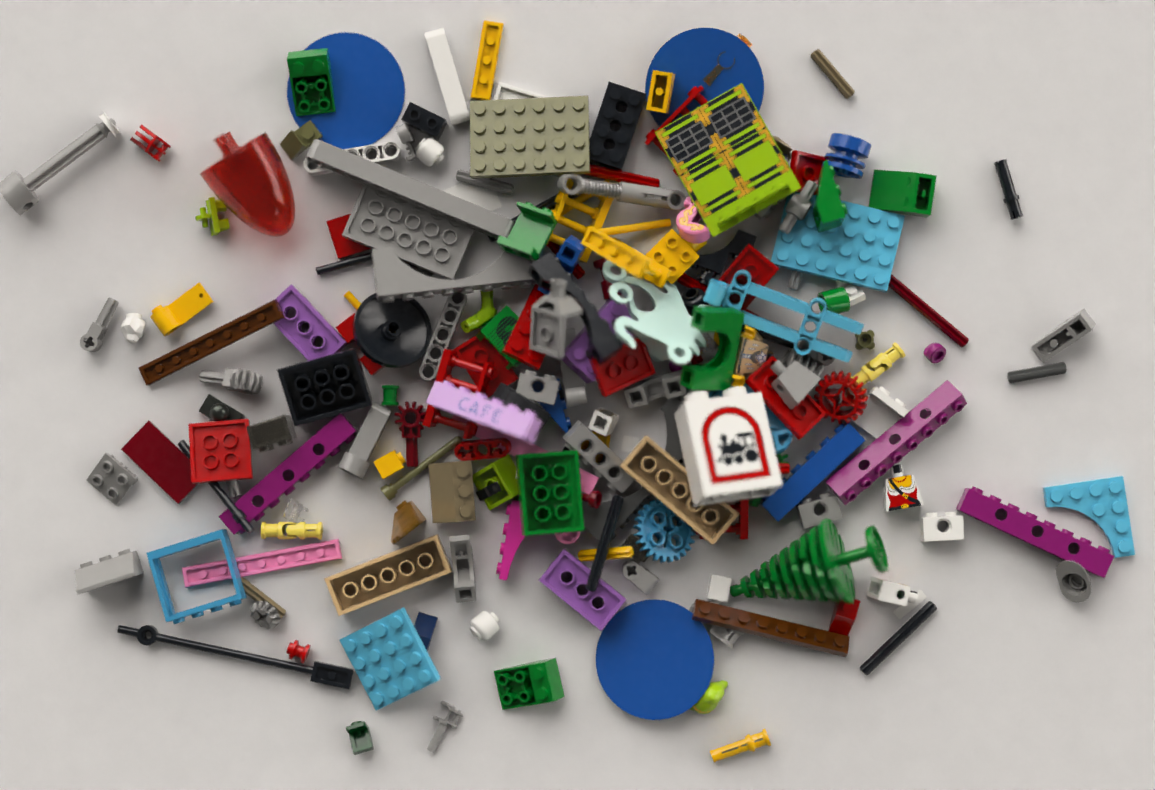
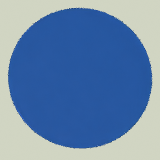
(694, 56)
(365, 88)
(654, 659)

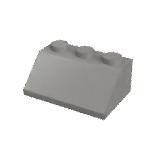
(107, 571)

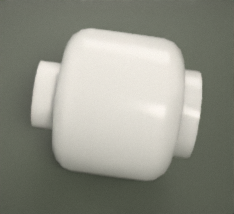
(429, 151)
(484, 625)

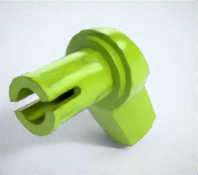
(483, 316)

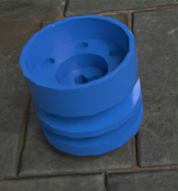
(847, 152)

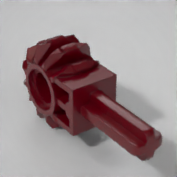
(411, 431)

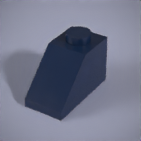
(425, 627)

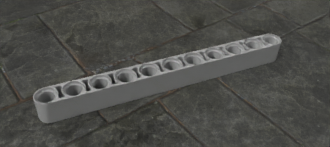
(409, 189)

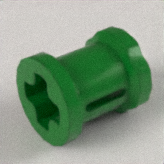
(390, 395)

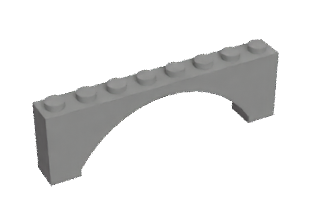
(398, 280)

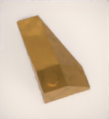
(405, 520)

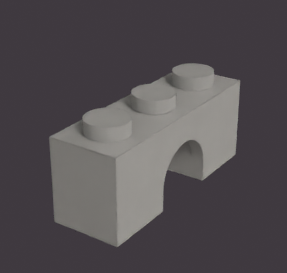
(649, 389)

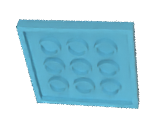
(390, 659)

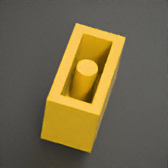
(660, 91)

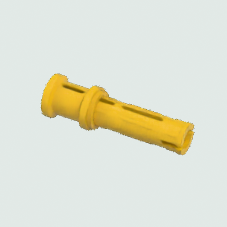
(749, 739)

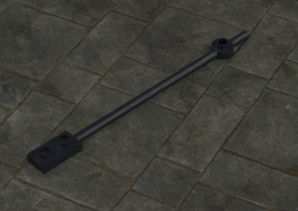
(320, 672)

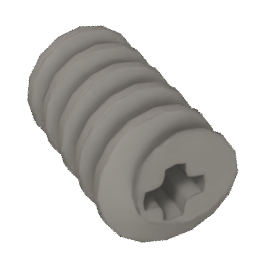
(791, 355)

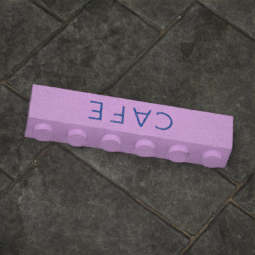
(484, 412)

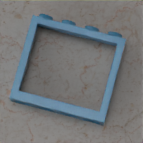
(162, 587)

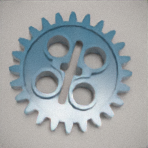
(648, 527)

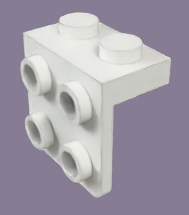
(880, 412)

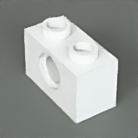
(953, 531)

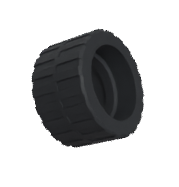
(510, 396)

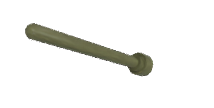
(391, 489)

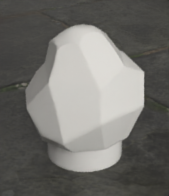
(133, 327)

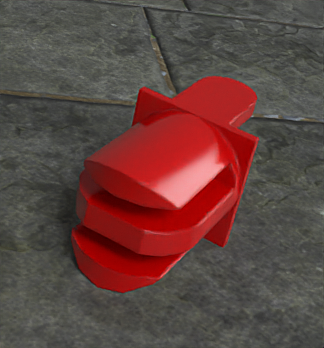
(151, 144)

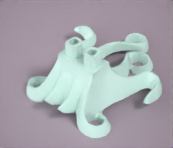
(665, 329)

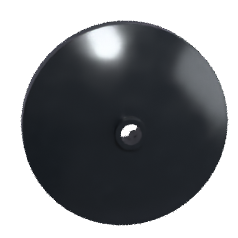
(392, 332)

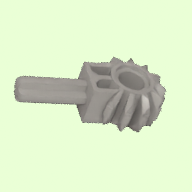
(235, 380)

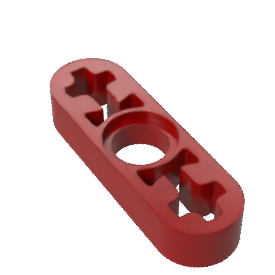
(489, 443)

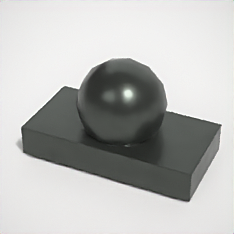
(219, 410)

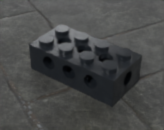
(628, 121)

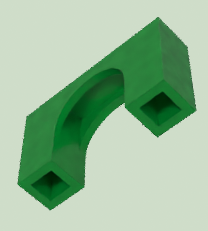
(719, 371)

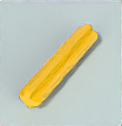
(613, 553)

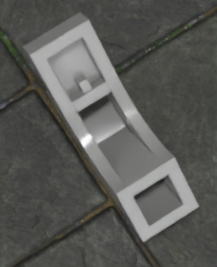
(463, 568)

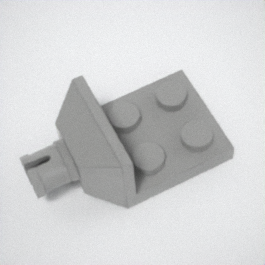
(549, 320)

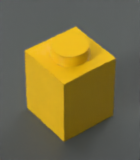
(390, 463)

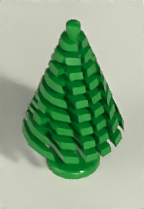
(813, 567)

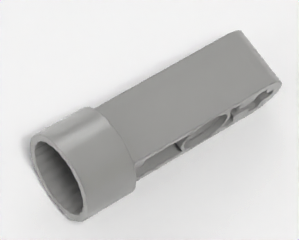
(357, 458)

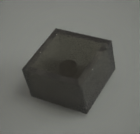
(271, 432)

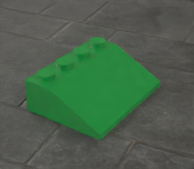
(549, 492)

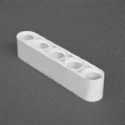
(447, 76)
(362, 151)

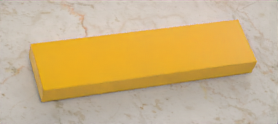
(487, 60)

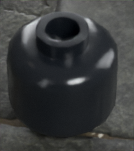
(693, 297)

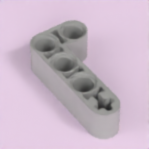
(573, 384)

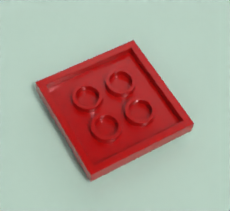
(220, 451)

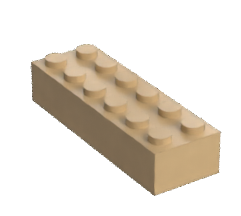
(670, 485)
(388, 575)

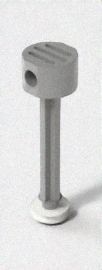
(20, 191)

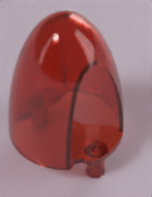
(253, 184)

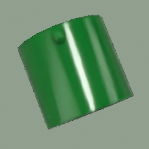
(836, 300)

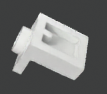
(854, 292)

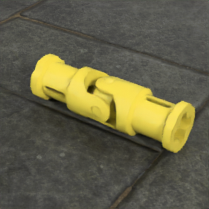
(879, 364)
(293, 530)

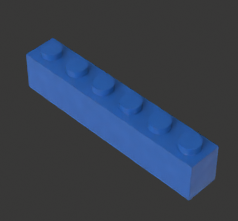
(812, 471)

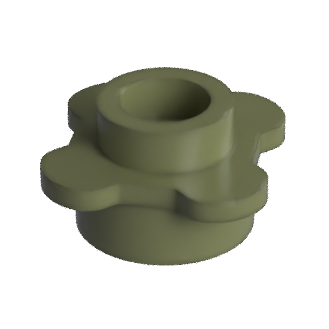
(868, 344)

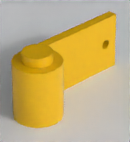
(181, 310)

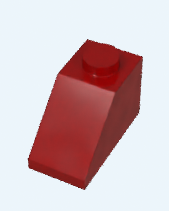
(843, 617)

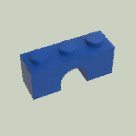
(569, 256)

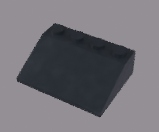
(325, 387)

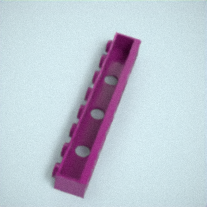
(885, 452)
(301, 463)
(1020, 526)

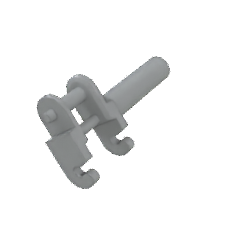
(443, 725)

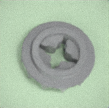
(261, 608)

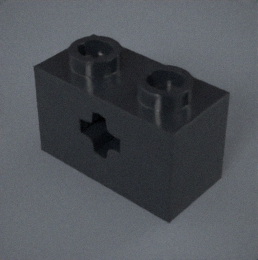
(424, 121)

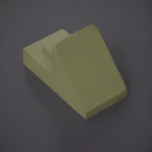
(300, 140)

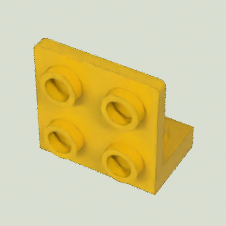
(673, 254)

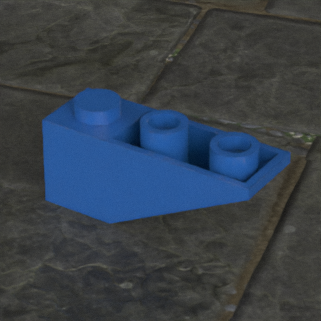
(556, 411)

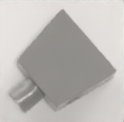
(793, 382)

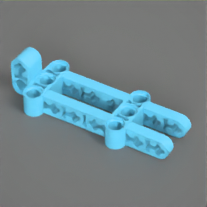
(719, 294)

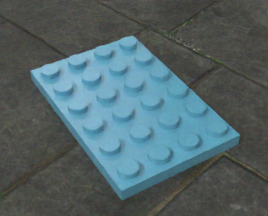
(853, 253)

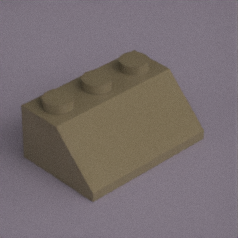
(452, 492)

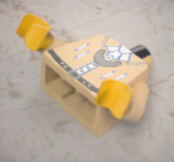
(750, 355)

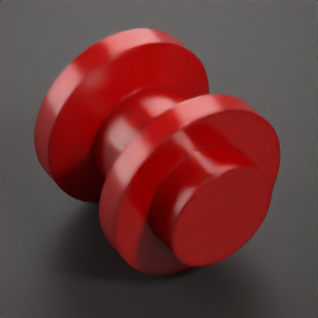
(296, 650)

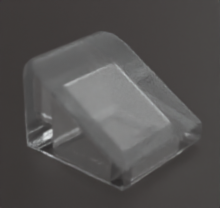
(711, 345)

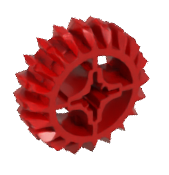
(857, 400)

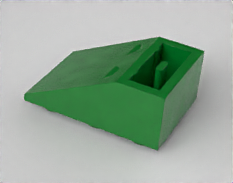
(311, 81)
(902, 192)
(828, 209)
(529, 684)

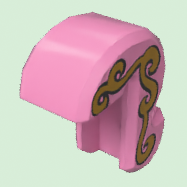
(688, 225)

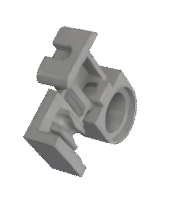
(407, 138)

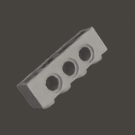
(580, 433)

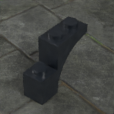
(715, 262)

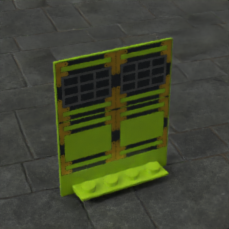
(727, 160)

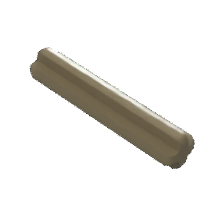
(831, 72)
(258, 595)

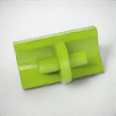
(216, 225)

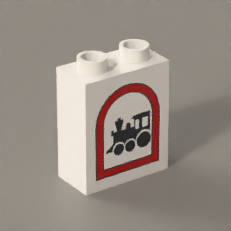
(727, 446)

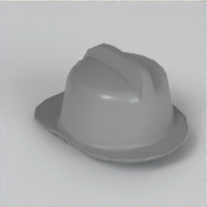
(1073, 581)

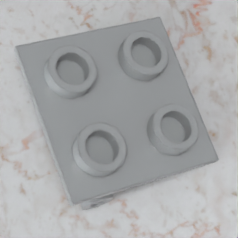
(111, 478)

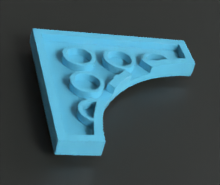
(1103, 503)

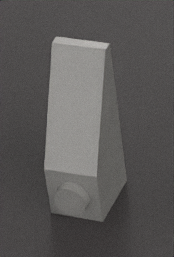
(1064, 335)

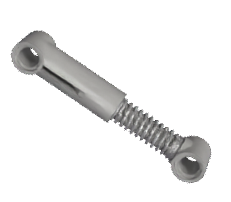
(623, 192)

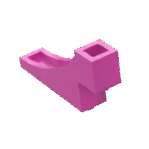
(513, 539)

